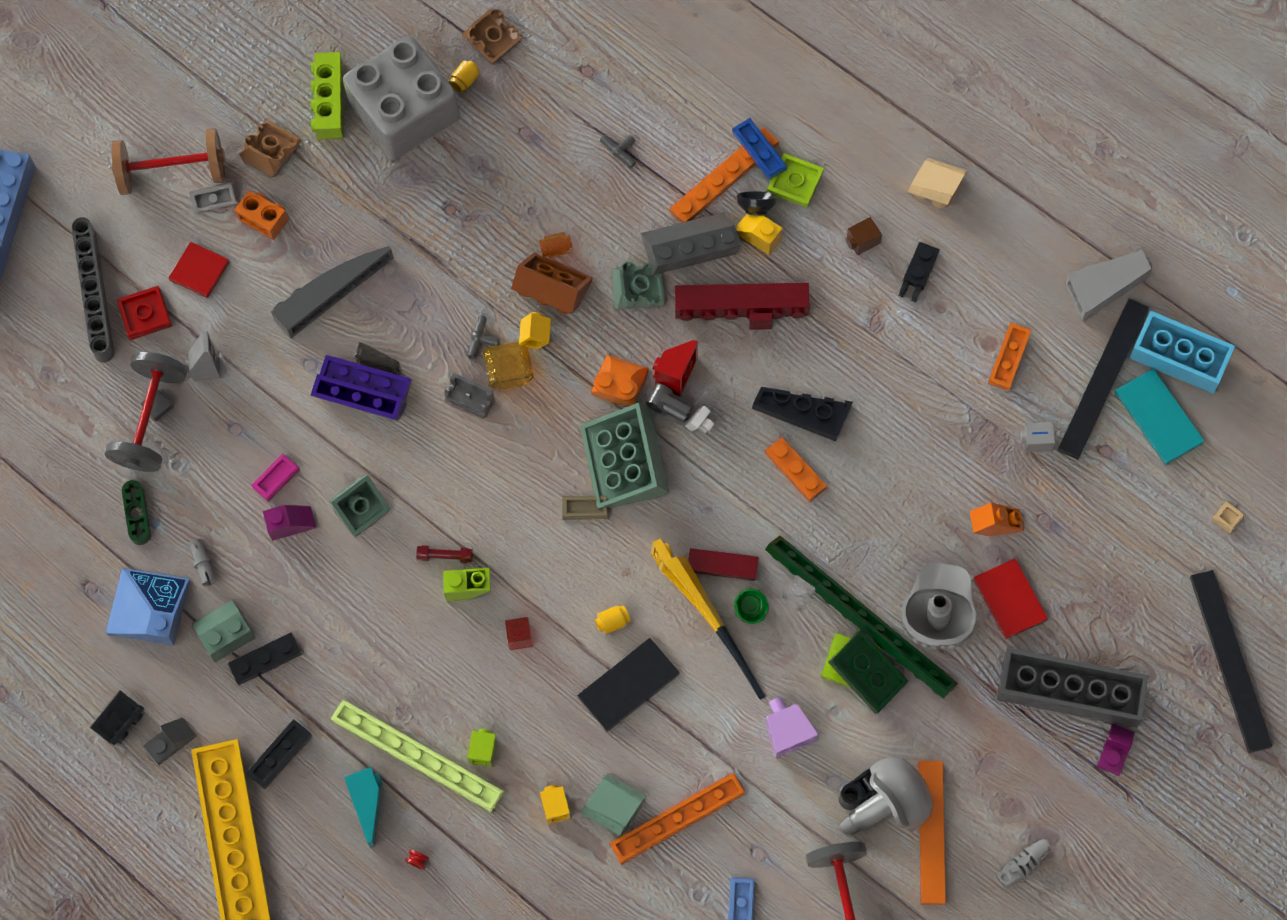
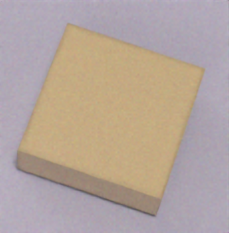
(1228, 517)

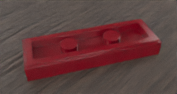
(723, 564)

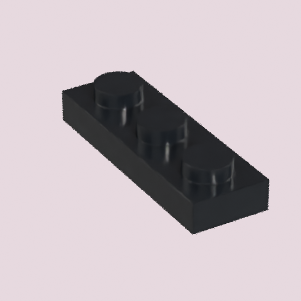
(264, 658)
(279, 754)

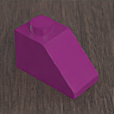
(288, 520)

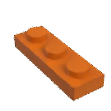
(1009, 356)
(795, 469)

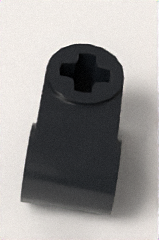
(860, 787)

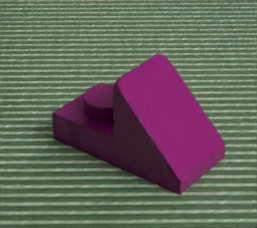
(1115, 749)

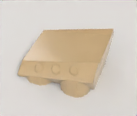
(937, 182)

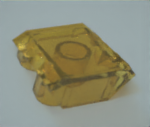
(508, 366)

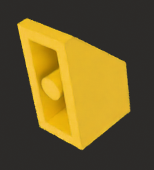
(760, 232)

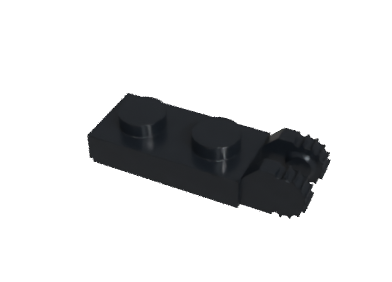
(919, 269)

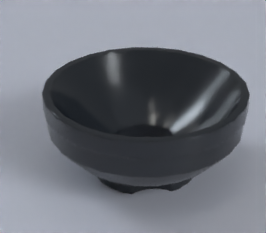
(756, 202)

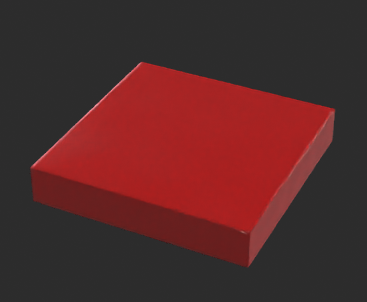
(199, 269)
(144, 312)

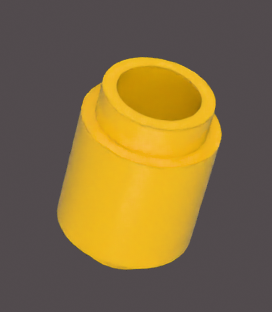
(464, 76)
(612, 619)

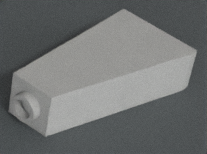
(1105, 282)

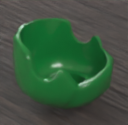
(751, 606)

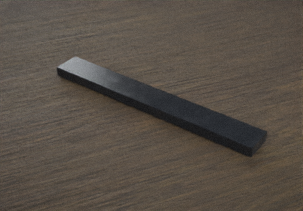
(1103, 379)
(1231, 662)

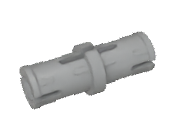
(202, 562)

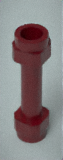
(464, 554)

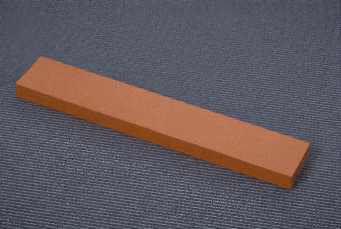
(677, 818)
(932, 838)

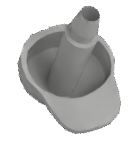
(940, 607)
(899, 791)

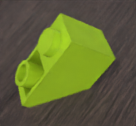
(466, 583)

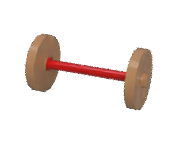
(122, 166)

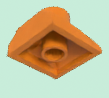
(619, 381)

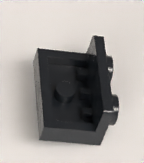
(117, 718)

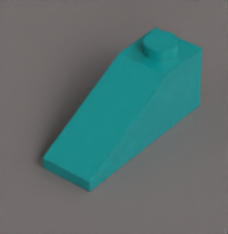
(366, 799)

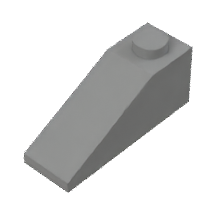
(203, 359)

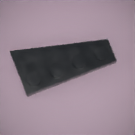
(815, 415)

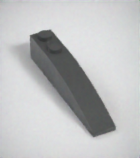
(326, 290)

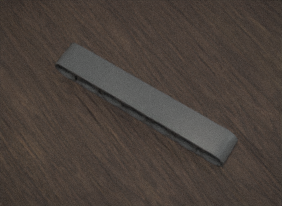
(97, 297)

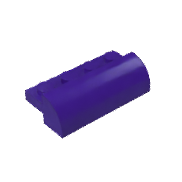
(362, 388)

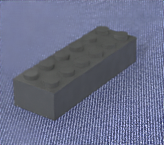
(1072, 687)

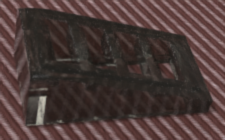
(373, 358)

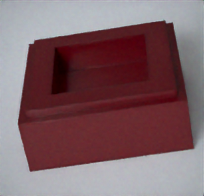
(760, 321)

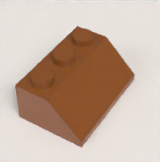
(551, 283)

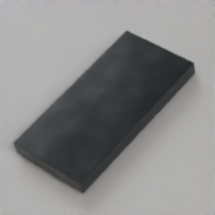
(628, 684)

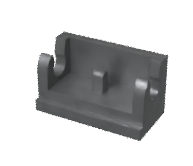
(469, 395)

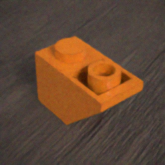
(996, 520)

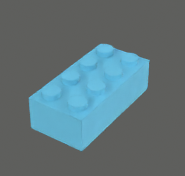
(1182, 352)

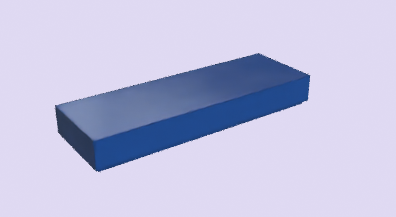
(759, 149)

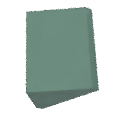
(359, 505)

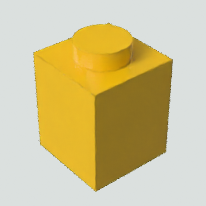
(535, 330)
(555, 804)

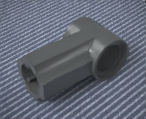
(663, 400)

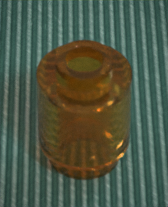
(555, 244)

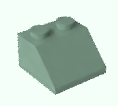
(223, 631)

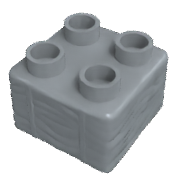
(401, 97)

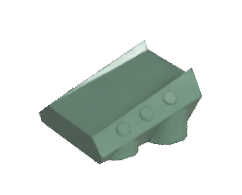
(636, 286)
(614, 805)

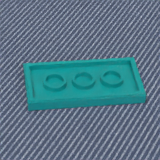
(1159, 416)

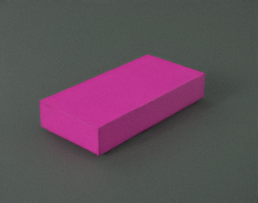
(275, 477)

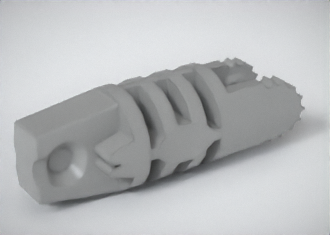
(1023, 863)

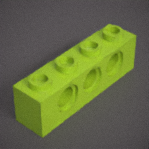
(327, 126)

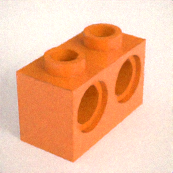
(258, 218)

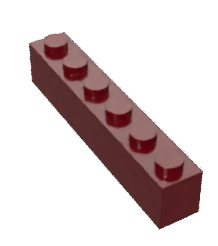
(741, 300)

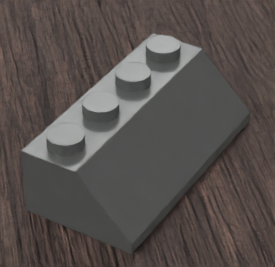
(691, 243)

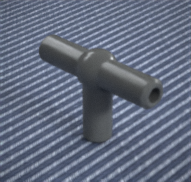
(619, 150)
(478, 337)

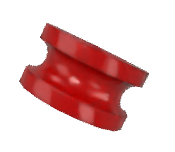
(417, 859)

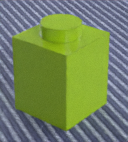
(482, 747)

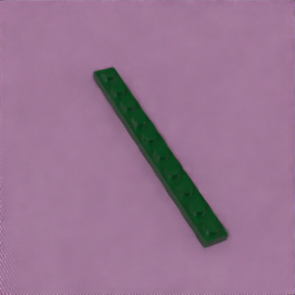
(862, 617)

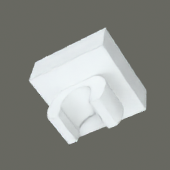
(700, 421)

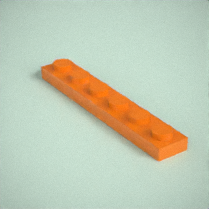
(717, 182)

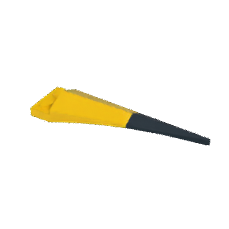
(684, 578)

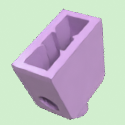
(788, 728)

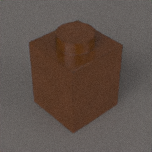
(863, 236)

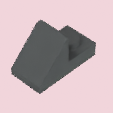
(170, 740)

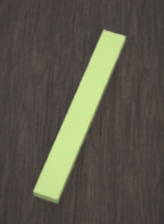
(417, 756)

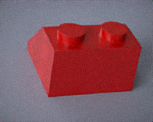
(676, 366)

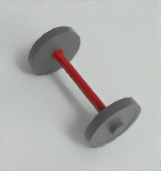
(158, 369)
(836, 856)

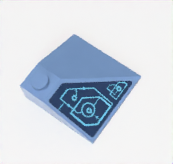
(147, 606)

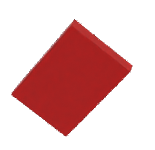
(1010, 598)

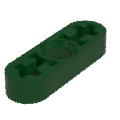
(141, 503)

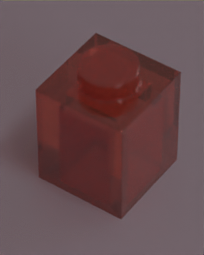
(518, 633)

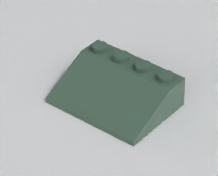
(624, 457)

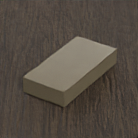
(582, 508)

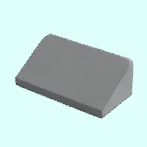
(213, 197)

